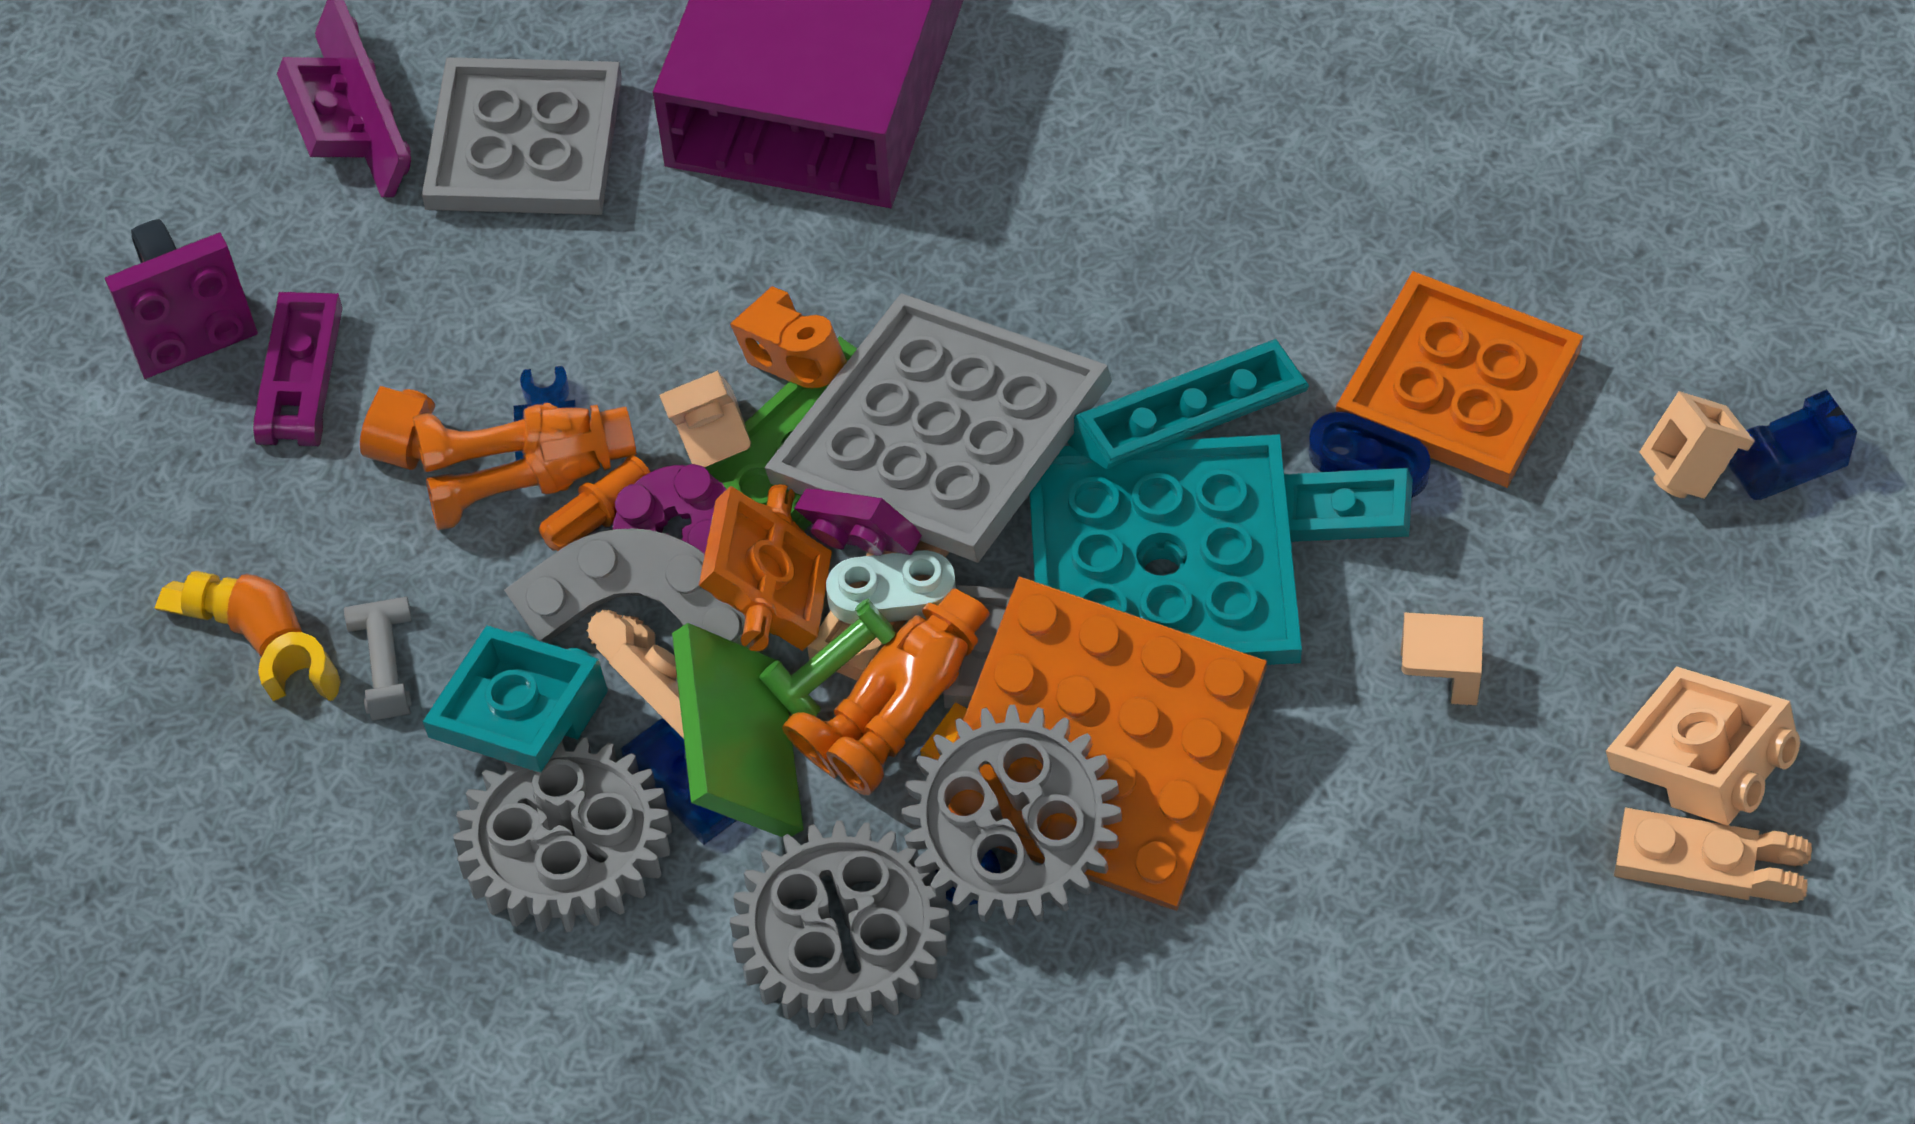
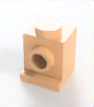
(1693, 445)

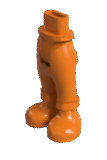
(891, 694)

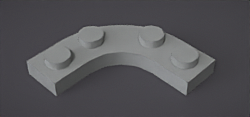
(615, 566)

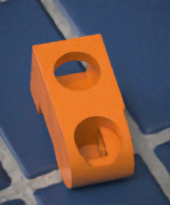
(790, 344)

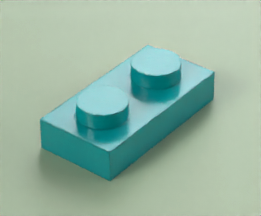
(1349, 504)

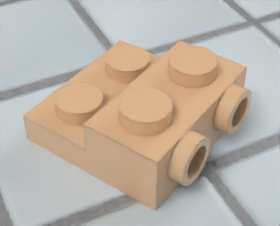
(1707, 744)

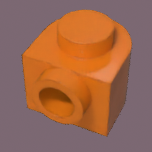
(389, 427)

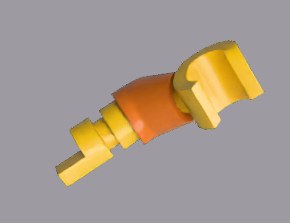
(264, 617)

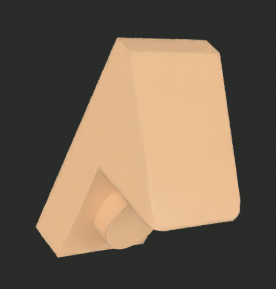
(707, 419)

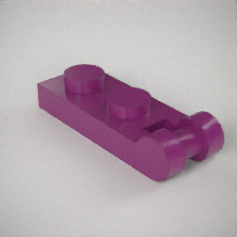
(297, 368)

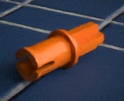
(592, 506)

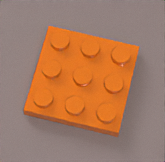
(1462, 376)

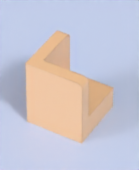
(1445, 648)

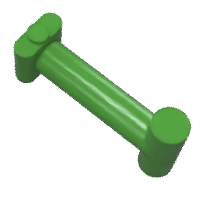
(795, 689)

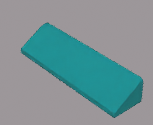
(1186, 405)

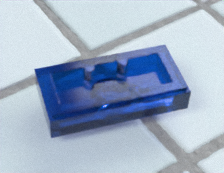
(664, 753)

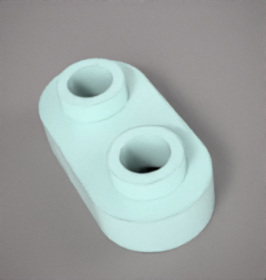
(889, 584)

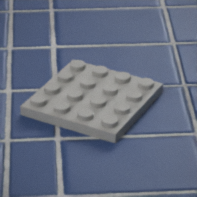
(942, 422)

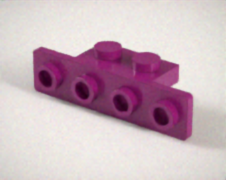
(342, 103)

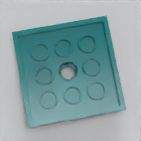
(1197, 502)

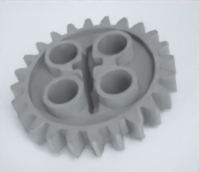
(960, 842)
(526, 870)
(780, 939)

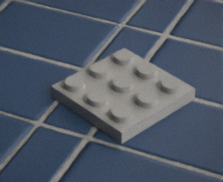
(522, 136)

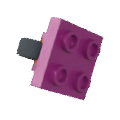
(179, 299)

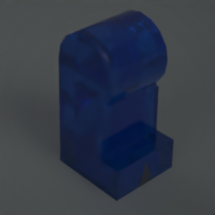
(1795, 448)

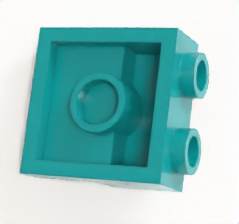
(517, 698)

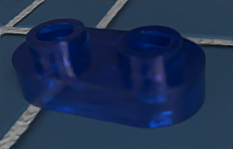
(1369, 448)

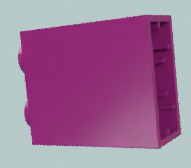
(802, 91)

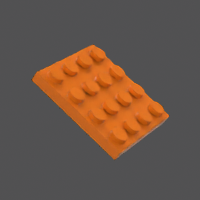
(1152, 702)

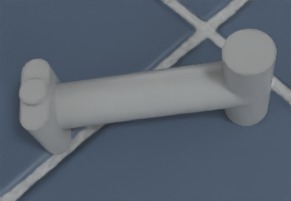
(387, 696)

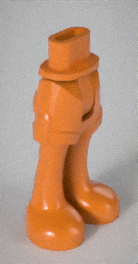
(555, 446)

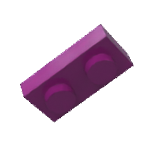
(857, 521)

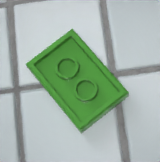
(735, 733)

